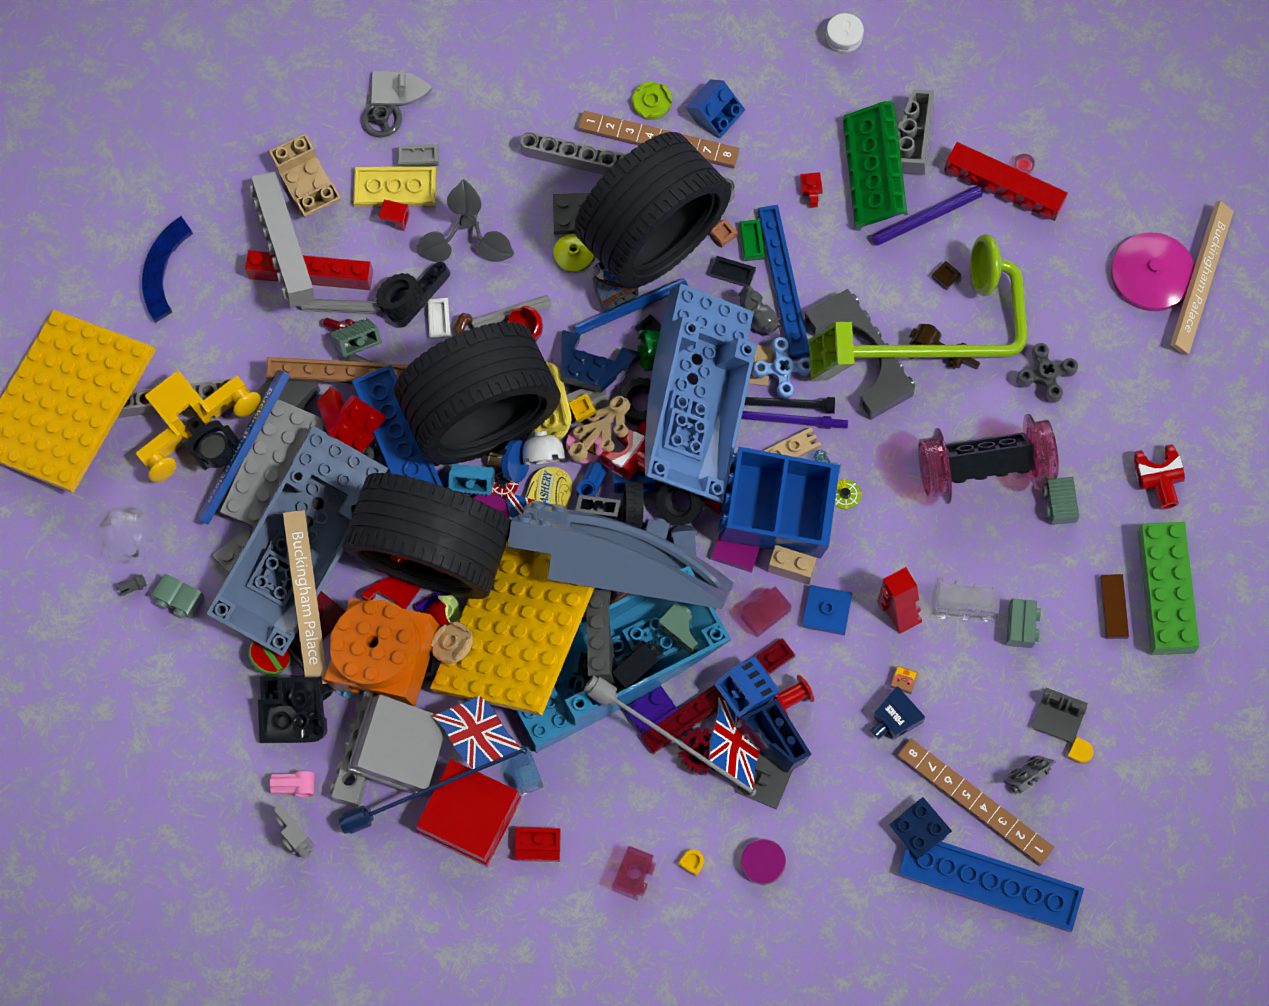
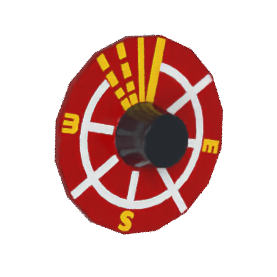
(503, 486)

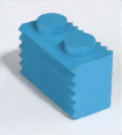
(471, 479)

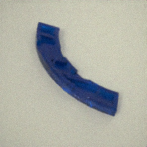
(156, 265)

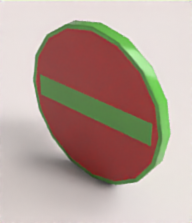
(268, 660)

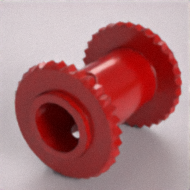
(795, 694)

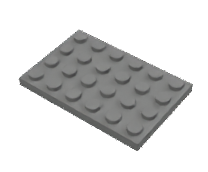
(269, 461)

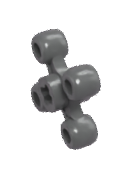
(1054, 370)

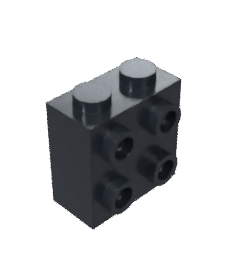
(644, 658)

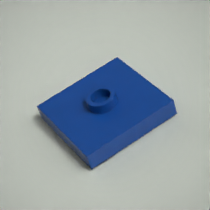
(827, 610)

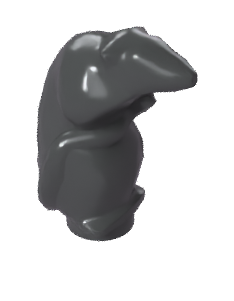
(764, 318)

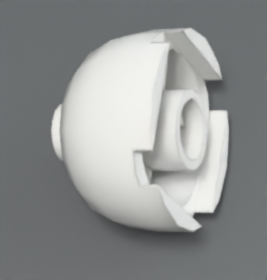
(542, 449)

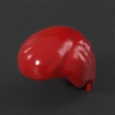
(528, 317)

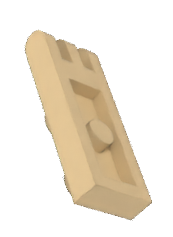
(797, 445)

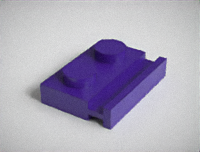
(654, 706)

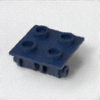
(920, 828)

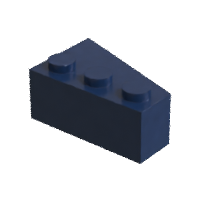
(775, 735)

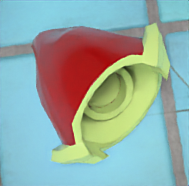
(445, 610)

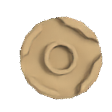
(452, 643)

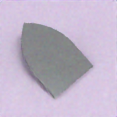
(397, 88)

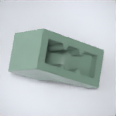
(676, 626)

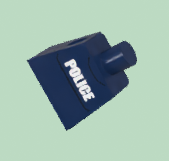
(896, 716)

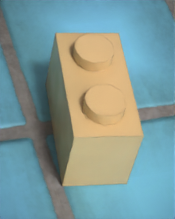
(792, 564)

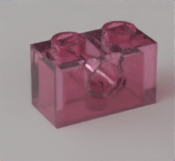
(632, 860)

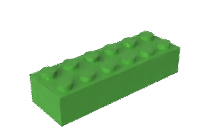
(1168, 588)

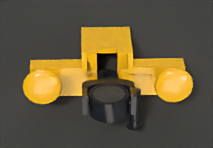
(214, 448)

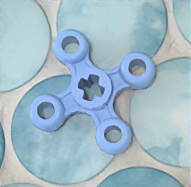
(774, 368)

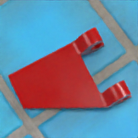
(393, 589)

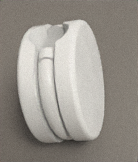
(844, 33)

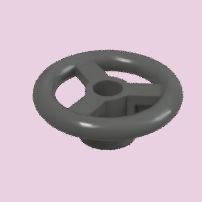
(381, 110)

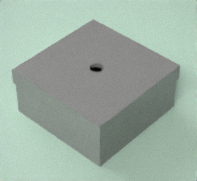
(397, 745)

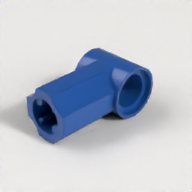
(592, 479)

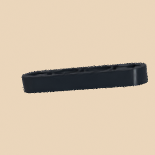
(438, 272)

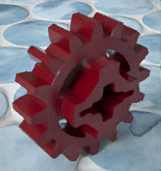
(700, 743)

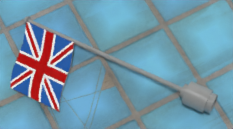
(729, 749)

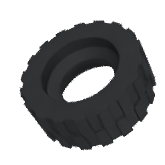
(407, 304)
(629, 390)
(633, 504)
(674, 516)

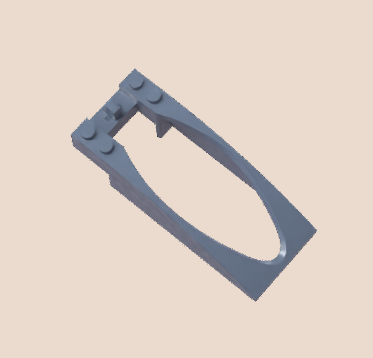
(615, 556)

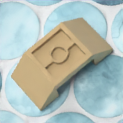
(304, 175)

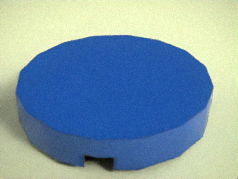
(512, 462)

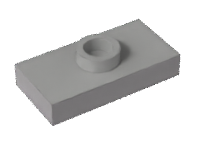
(418, 155)

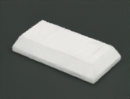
(439, 318)

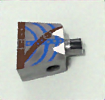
(609, 290)

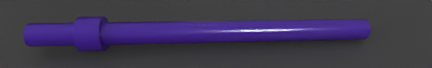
(826, 422)

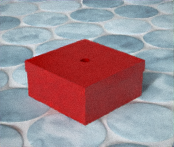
(469, 813)

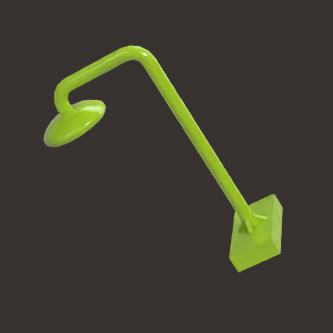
(834, 350)

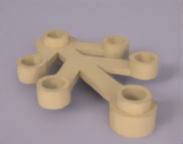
(617, 409)

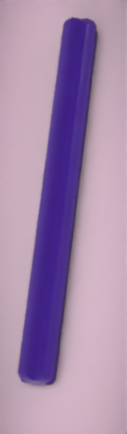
(927, 215)

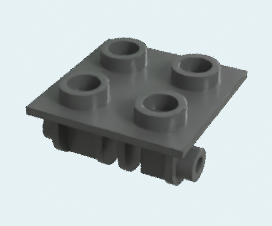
(1059, 715)
(1035, 769)

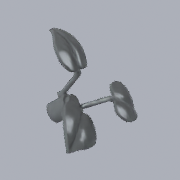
(465, 201)

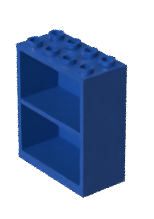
(779, 502)

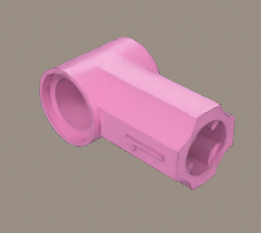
(299, 784)

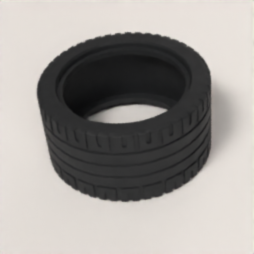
(652, 209)
(476, 393)
(431, 530)

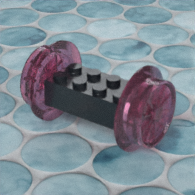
(976, 459)

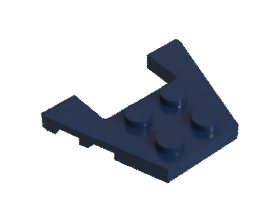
(591, 370)

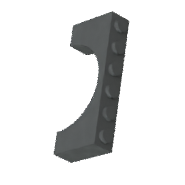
(892, 383)
(599, 640)

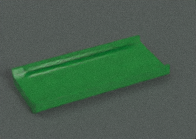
(874, 164)

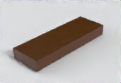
(1114, 606)

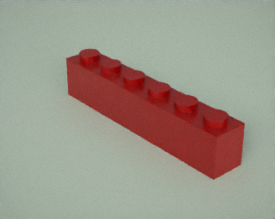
(1005, 181)
(321, 270)

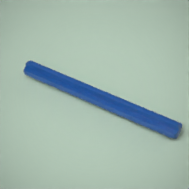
(626, 308)

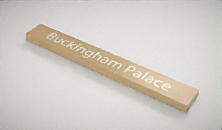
(1202, 278)
(304, 594)

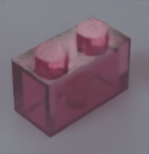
(765, 611)

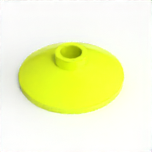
(570, 260)

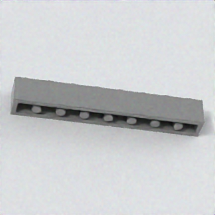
(282, 240)

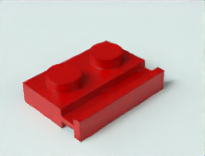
(538, 844)

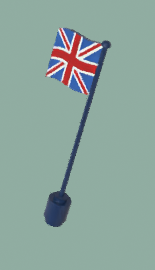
(477, 738)

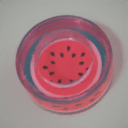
(1024, 163)

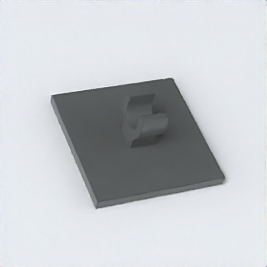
(769, 783)

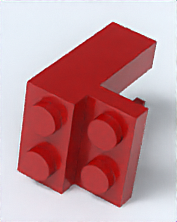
(349, 421)

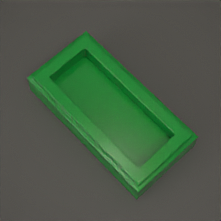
(752, 240)

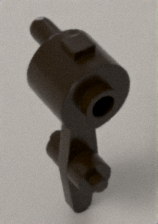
(929, 335)

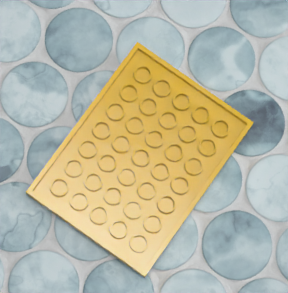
(67, 398)
(517, 635)

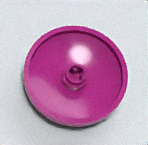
(1152, 271)

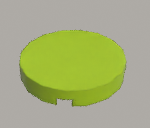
(651, 100)

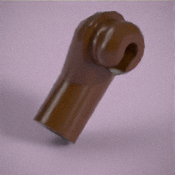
(461, 322)

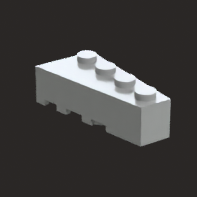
(915, 131)

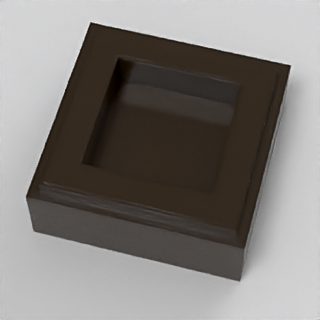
(946, 275)

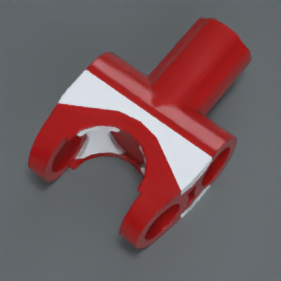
(628, 461)
(1161, 476)

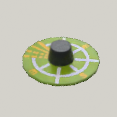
(847, 494)

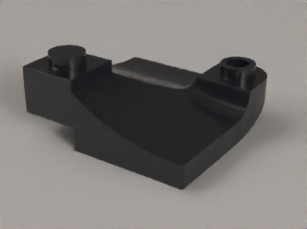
(291, 709)

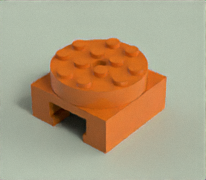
(398, 660)

